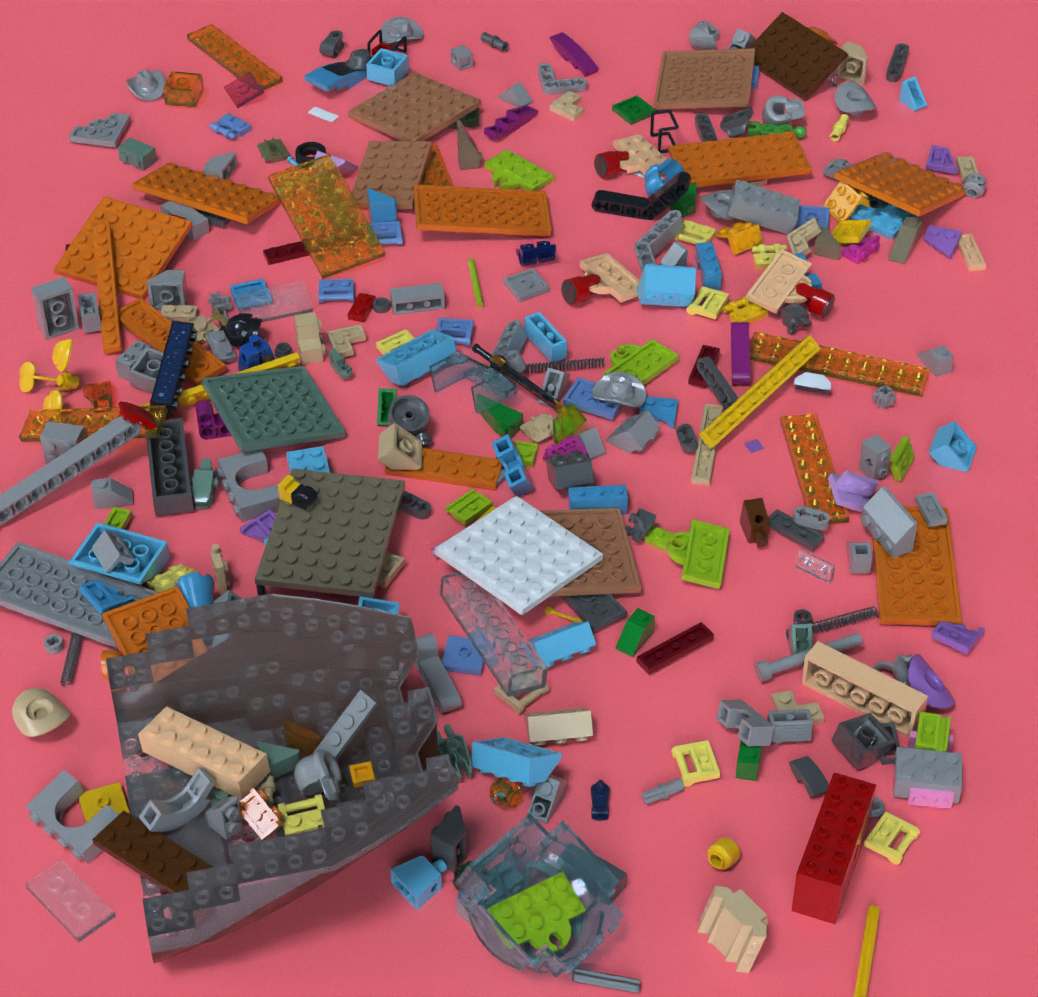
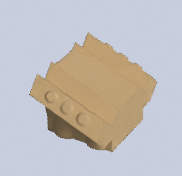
(734, 926)

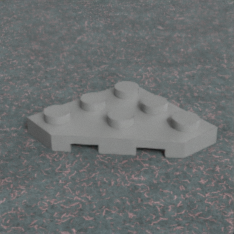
(102, 132)

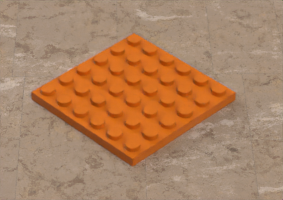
(901, 183)
(140, 240)

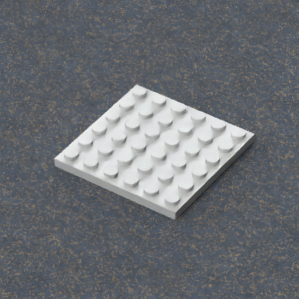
(518, 554)

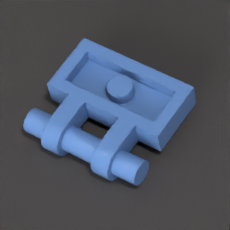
(231, 127)

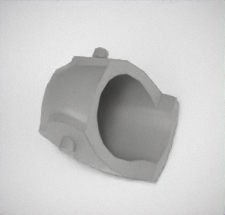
(701, 37)

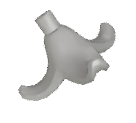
(898, 667)

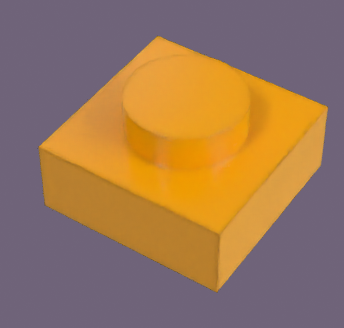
(361, 773)

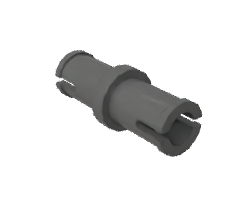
(494, 41)

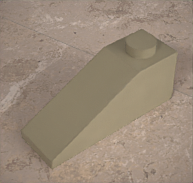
(467, 149)
(906, 240)

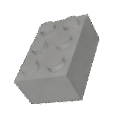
(55, 308)
(927, 771)

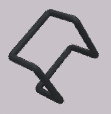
(379, 32)
(663, 129)

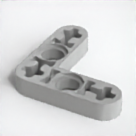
(551, 86)

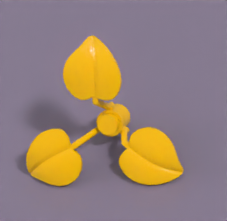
(66, 381)

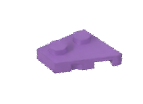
(941, 160)
(943, 239)
(260, 526)
(957, 636)

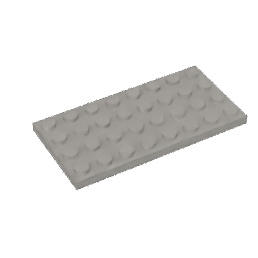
(49, 591)

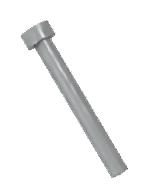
(765, 670)

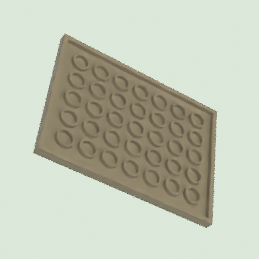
(337, 539)

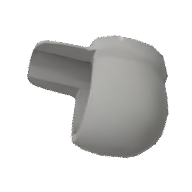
(774, 110)
(319, 774)

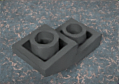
(811, 776)

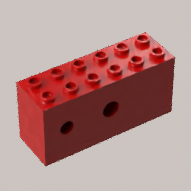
(833, 848)

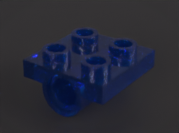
(542, 251)

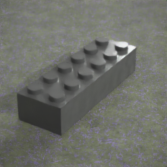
(170, 470)

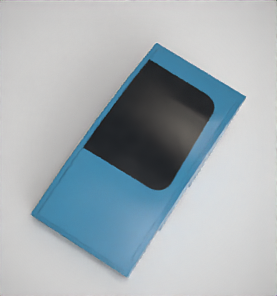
(335, 76)

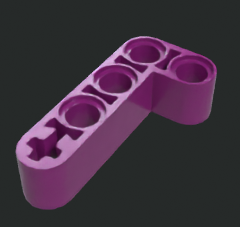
(740, 353)
(210, 424)

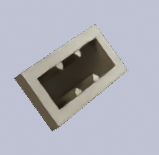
(827, 245)

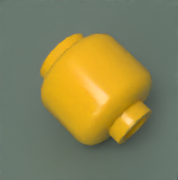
(723, 853)

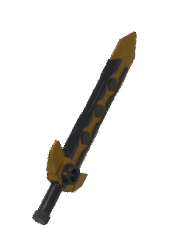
(498, 363)

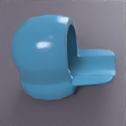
(652, 179)

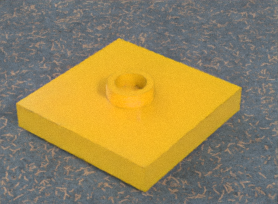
(851, 230)
(95, 799)

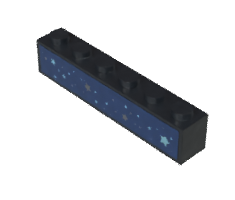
(173, 366)

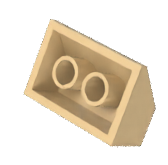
(558, 725)

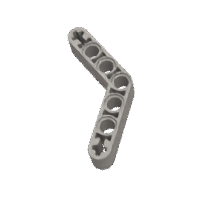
(658, 238)

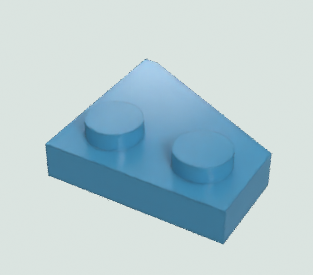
(661, 409)
(103, 597)

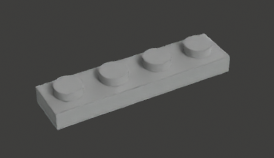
(348, 724)

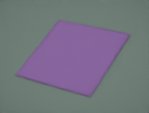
(754, 445)

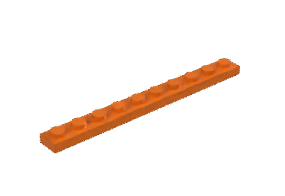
(107, 289)

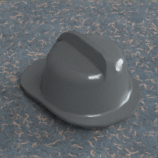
(358, 59)

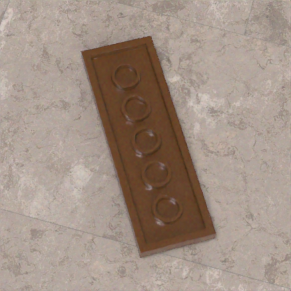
(148, 853)

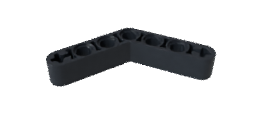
(642, 207)

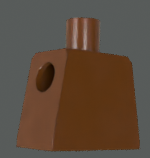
(757, 528)

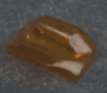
(99, 394)
(300, 738)

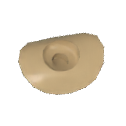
(38, 712)

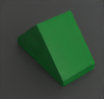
(385, 399)

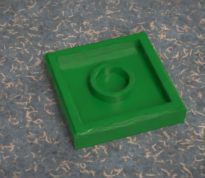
(633, 109)

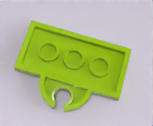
(517, 172)
(643, 361)
(700, 552)
(540, 913)

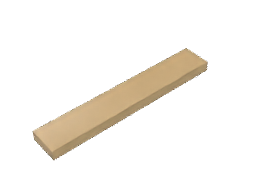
(704, 455)

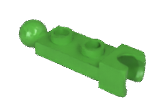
(756, 128)

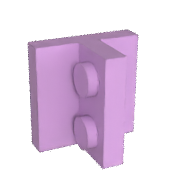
(852, 489)

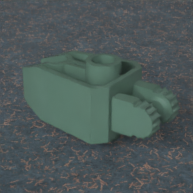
(204, 484)
(457, 750)

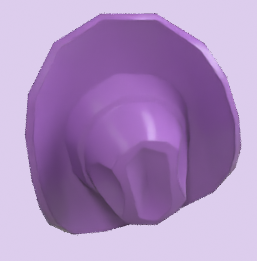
(924, 679)

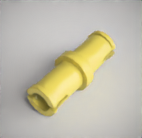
(839, 127)

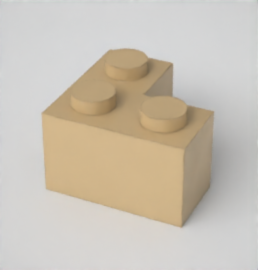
(309, 338)

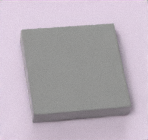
(526, 285)

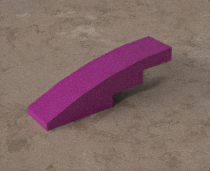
(574, 53)
(511, 122)

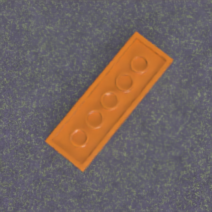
(454, 469)

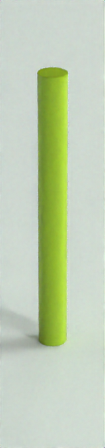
(475, 282)

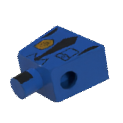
(254, 353)

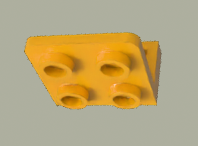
(845, 200)
(741, 236)

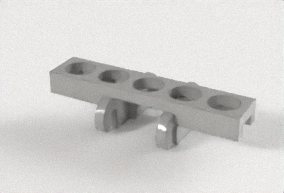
(223, 301)

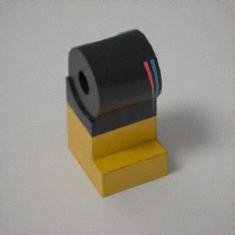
(296, 493)

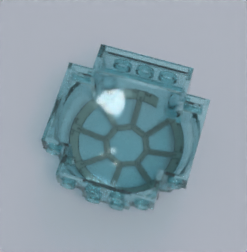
(522, 860)

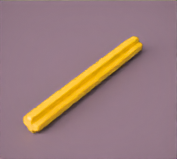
(867, 951)

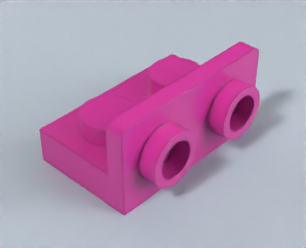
(860, 251)
(566, 445)

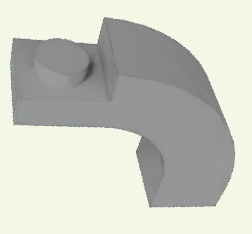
(181, 809)

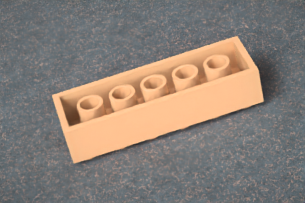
(863, 688)
(192, 745)

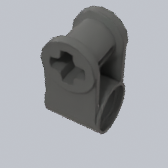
(332, 44)

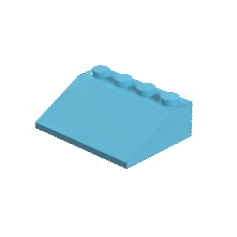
(149, 555)

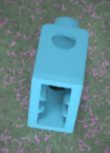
(418, 879)

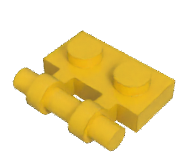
(750, 312)

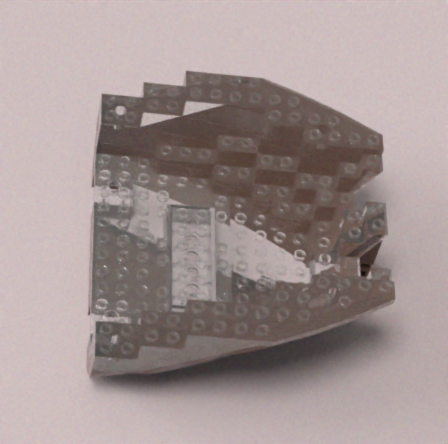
(245, 674)

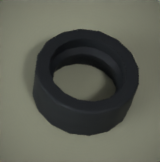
(306, 149)

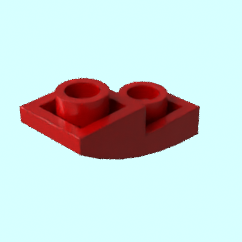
(136, 414)

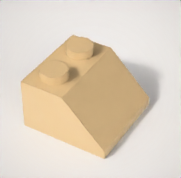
(855, 65)
(399, 449)

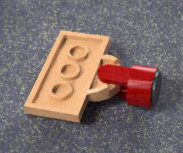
(632, 155)
(601, 276)
(786, 283)

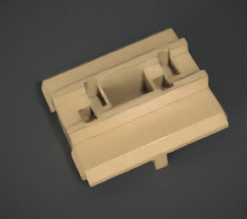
(201, 325)
(538, 428)

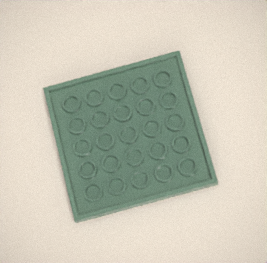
(273, 408)

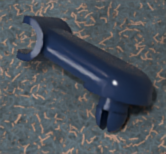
(600, 797)

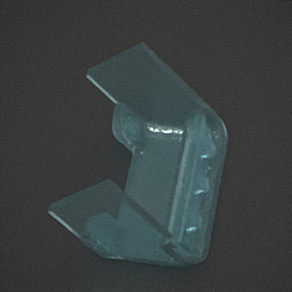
(491, 385)

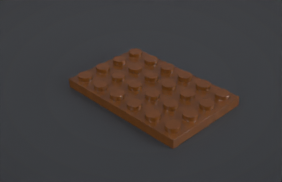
(796, 56)

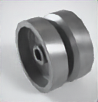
(410, 414)

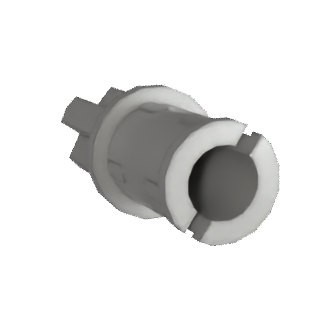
(663, 791)

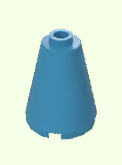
(197, 589)

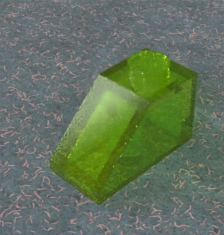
(567, 422)

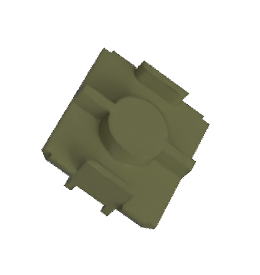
(273, 150)

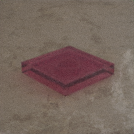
(243, 89)

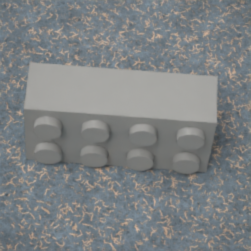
(763, 207)

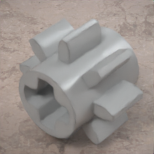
(884, 397)

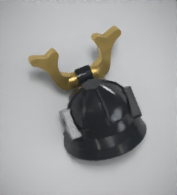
(237, 328)

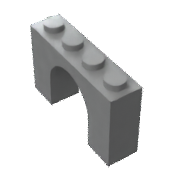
(246, 502)
(49, 808)

